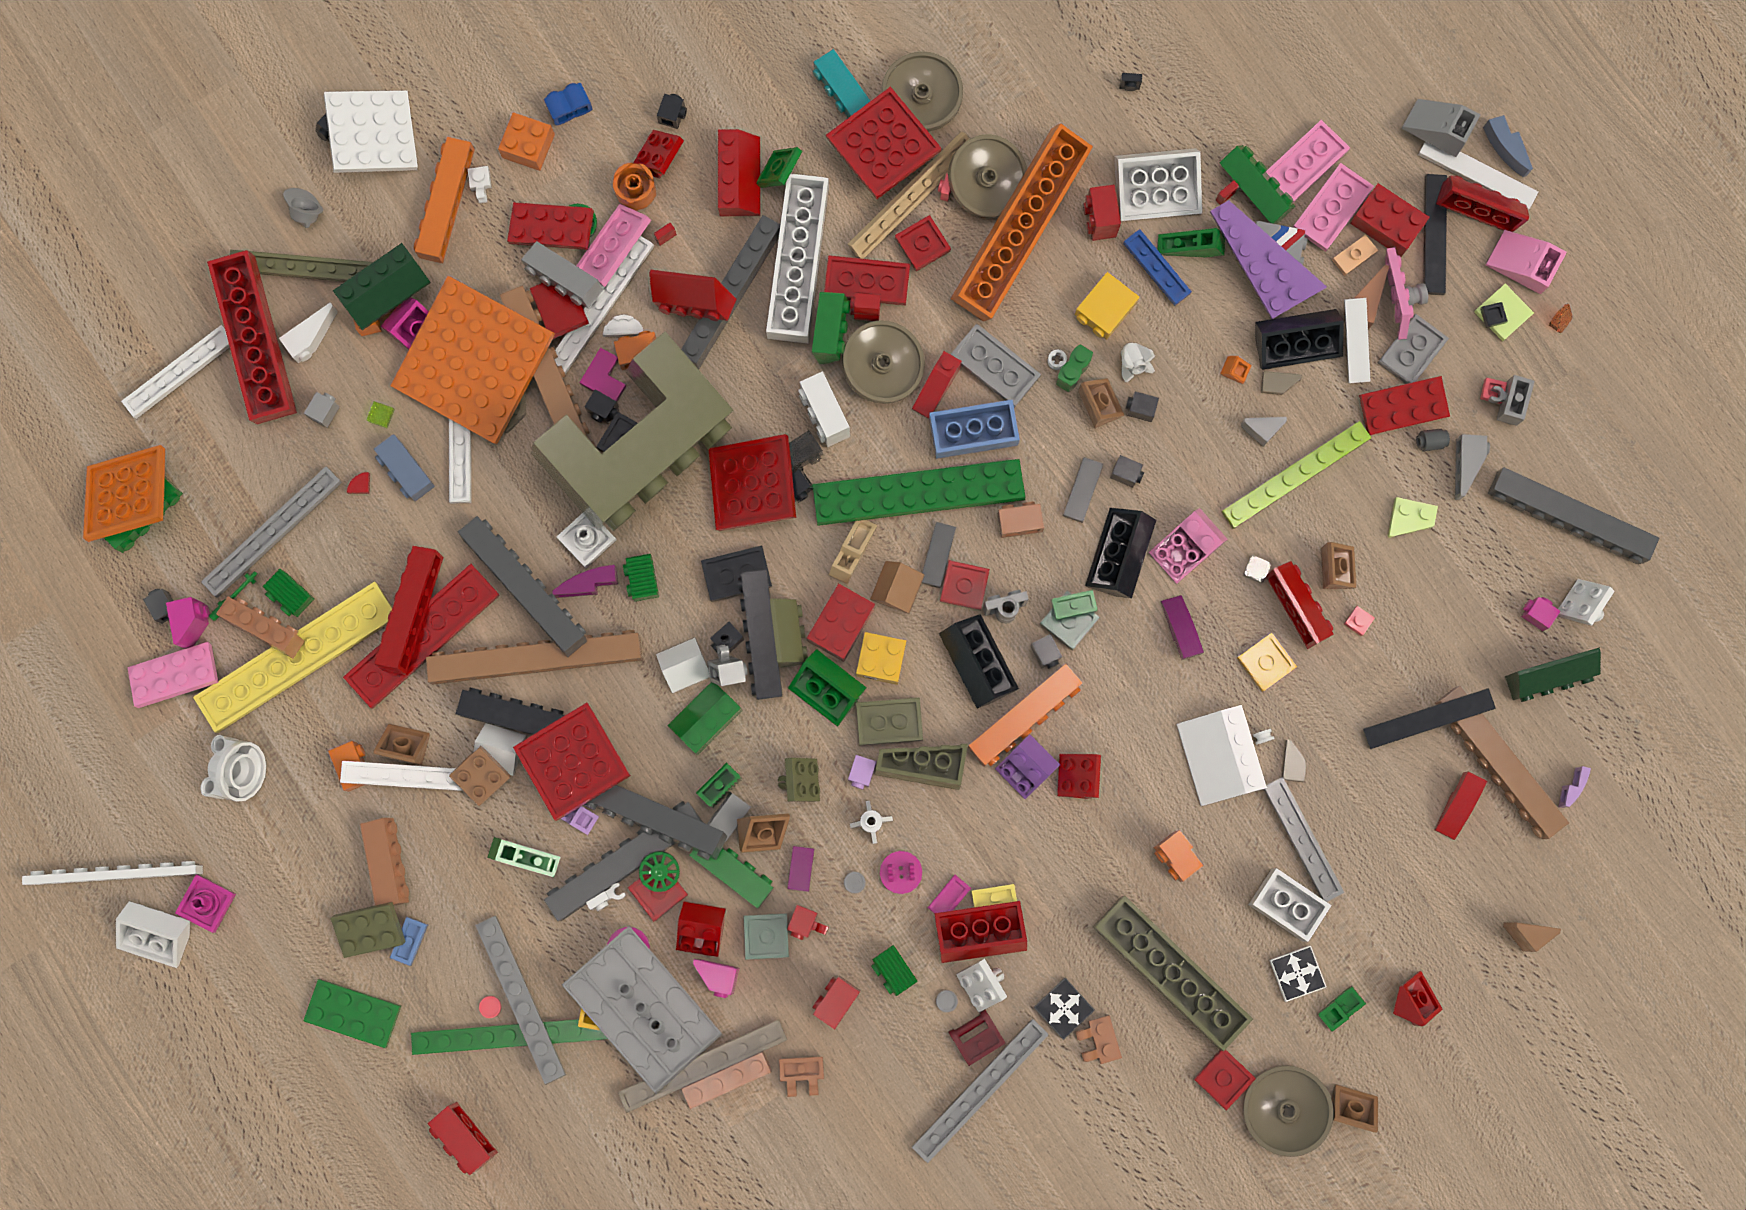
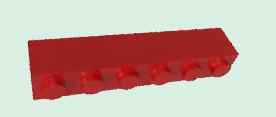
(408, 610)

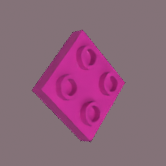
(205, 903)

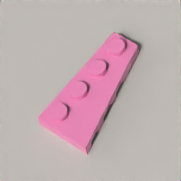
(1399, 294)

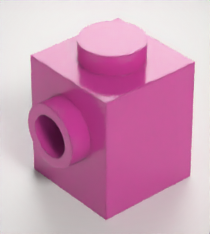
(1540, 613)

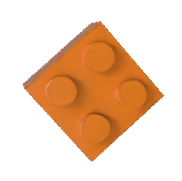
(526, 141)

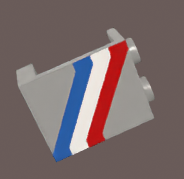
(1287, 237)

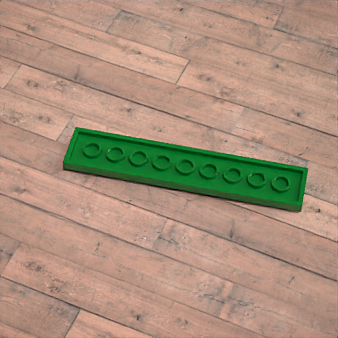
(918, 492)

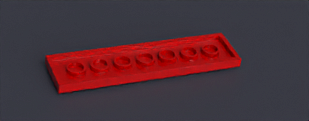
(445, 616)

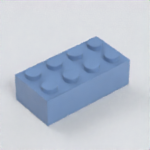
(974, 429)

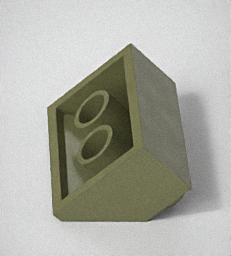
(788, 632)

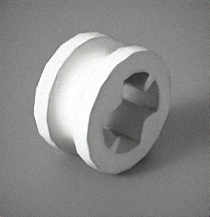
(1052, 355)
(1263, 736)

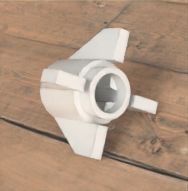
(1136, 360)
(871, 828)

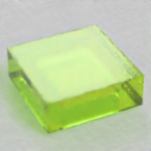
(380, 414)

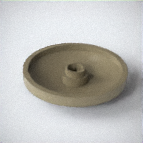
(927, 87)
(985, 174)
(883, 362)
(1288, 1111)

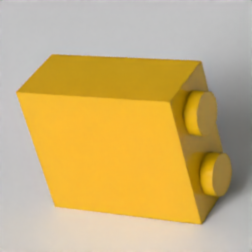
(1106, 306)

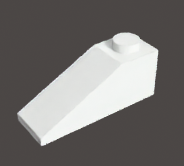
(306, 337)

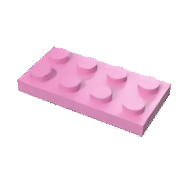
(1308, 160)
(1333, 206)
(613, 243)
(172, 675)

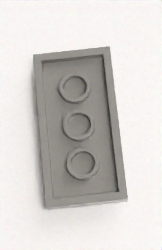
(995, 365)

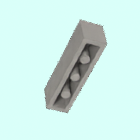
(561, 274)

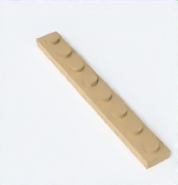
(905, 200)

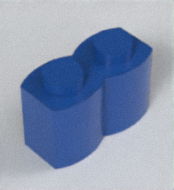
(568, 103)

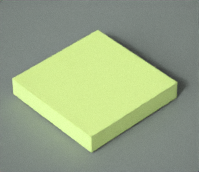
(1515, 309)

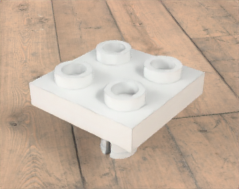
(585, 540)
(1585, 602)
(982, 985)

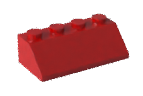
(738, 173)
(1482, 204)
(690, 295)
(1299, 604)
(981, 931)

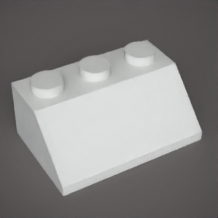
(152, 934)

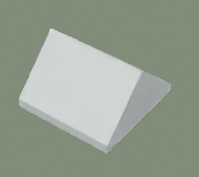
(683, 665)
(500, 744)

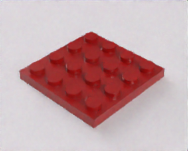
(883, 142)
(752, 482)
(571, 761)

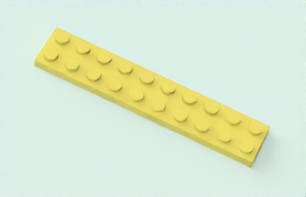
(275, 672)

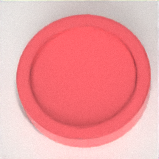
(490, 1007)

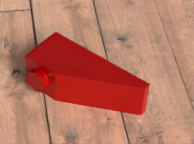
(937, 384)

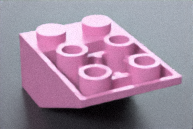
(1526, 260)
(1188, 545)

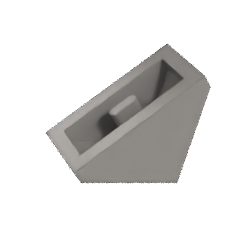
(1263, 428)

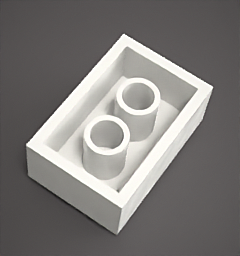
(824, 409)
(1289, 905)

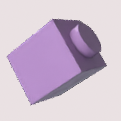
(861, 772)

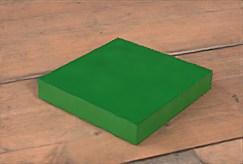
(779, 167)

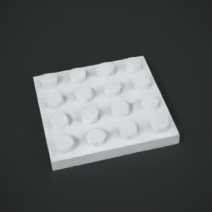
(370, 131)

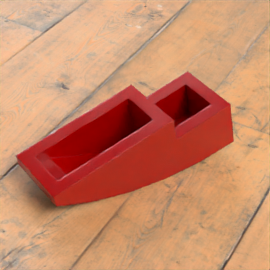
(1460, 804)

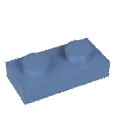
(413, 934)

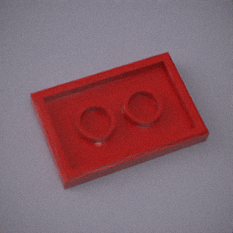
(558, 311)

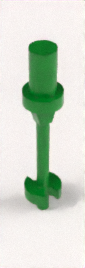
(249, 578)

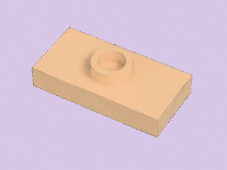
(1355, 255)

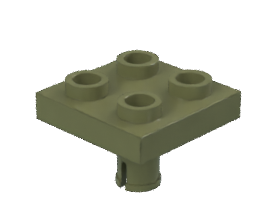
(801, 780)

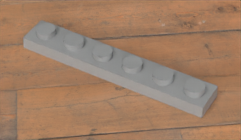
(1303, 840)

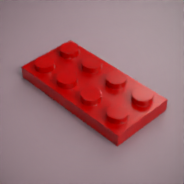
(550, 225)
(868, 276)
(1404, 405)

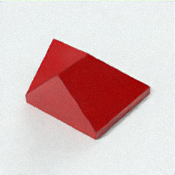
(1417, 1001)

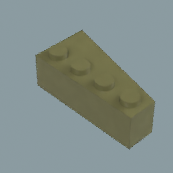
(925, 765)

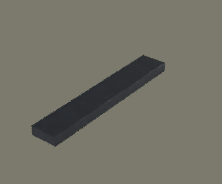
(1434, 237)
(1429, 718)

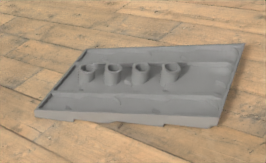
(630, 993)

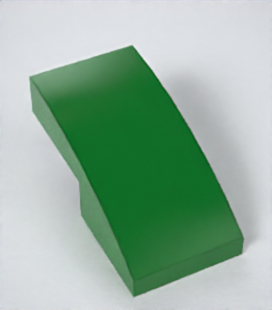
(1341, 1008)

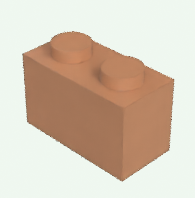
(1020, 520)

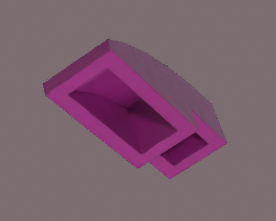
(587, 582)
(1182, 627)

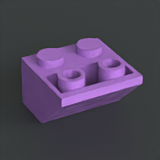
(1027, 766)

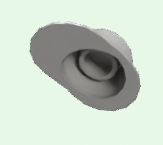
(302, 206)

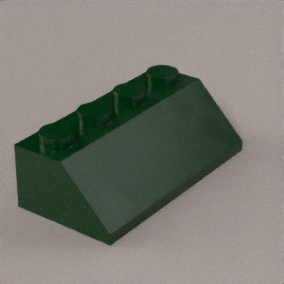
(381, 286)
(1555, 674)

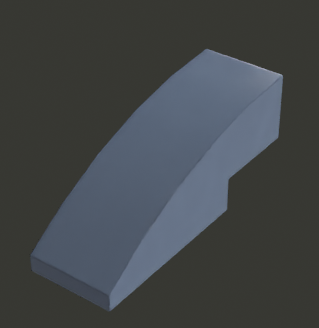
(1508, 145)

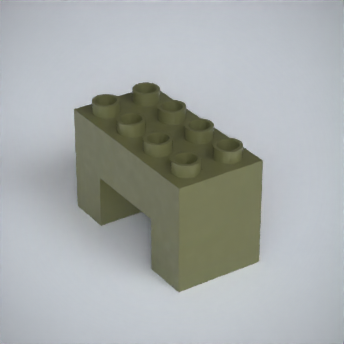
(684, 415)

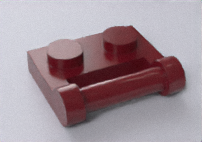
(980, 1044)

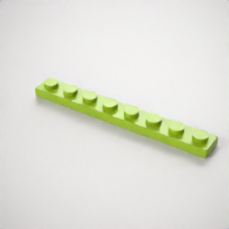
(1296, 474)

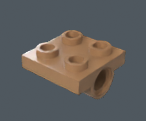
(479, 775)

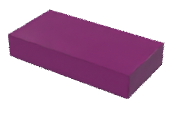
(801, 868)

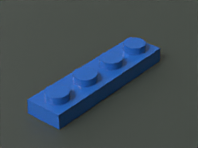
(1157, 267)

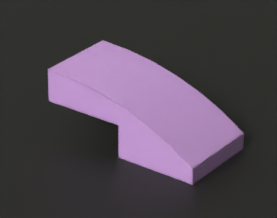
(1571, 792)
(581, 819)

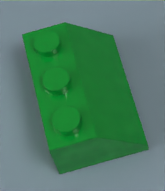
(830, 327)
(827, 687)
(705, 718)

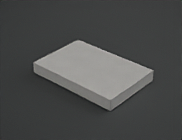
(1412, 355)

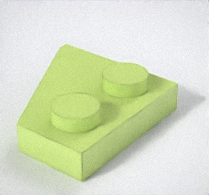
(1410, 517)

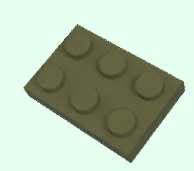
(889, 721)
(368, 929)

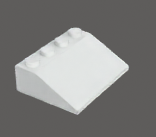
(1159, 184)
(1221, 755)

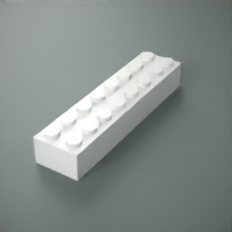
(797, 258)

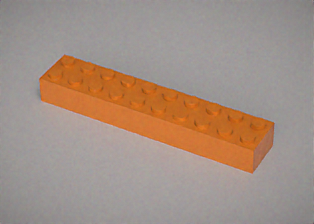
(1021, 222)

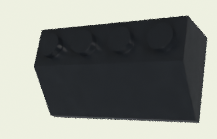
(1299, 339)
(1121, 552)
(978, 660)

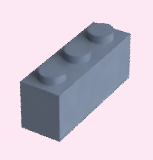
(403, 468)

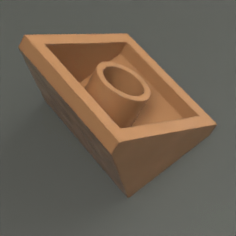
(1100, 401)
(1338, 566)
(897, 586)
(403, 744)
(762, 832)
(1530, 937)
(1355, 1108)

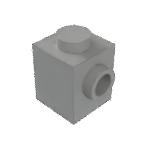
(322, 409)

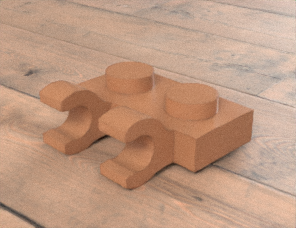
(1104, 1040)
(801, 1069)

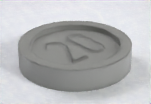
(854, 882)
(946, 1001)

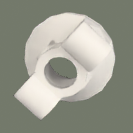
(234, 770)

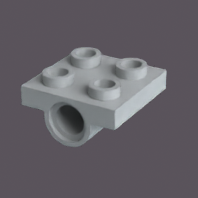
(1014, 601)

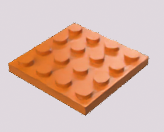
(124, 493)

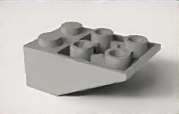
(1441, 124)

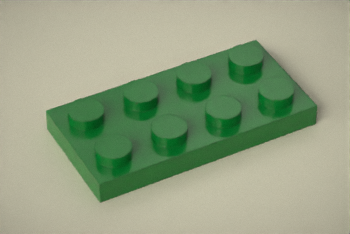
(352, 1013)

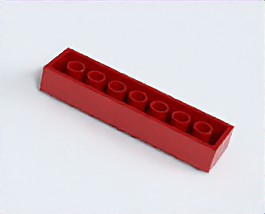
(252, 337)

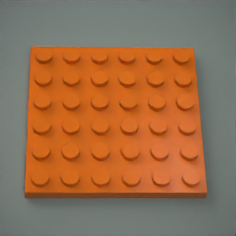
(472, 359)

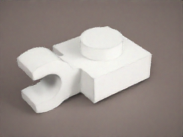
(480, 181)
(600, 901)

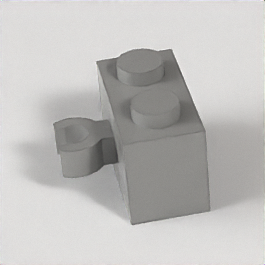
(1513, 399)
(726, 669)

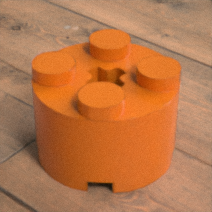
(641, 178)

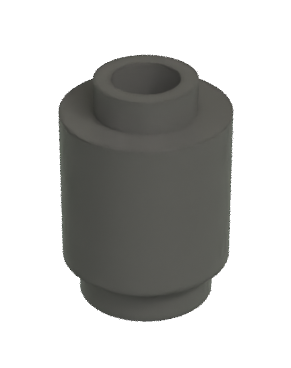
(1433, 439)

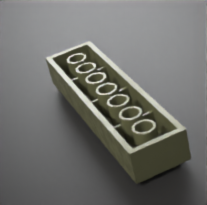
(1173, 973)

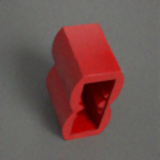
(866, 306)

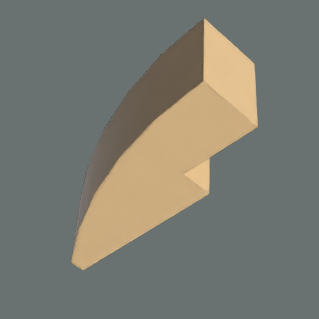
(852, 550)

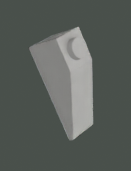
(1470, 455)

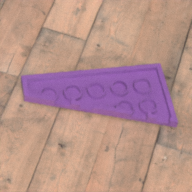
(1272, 271)

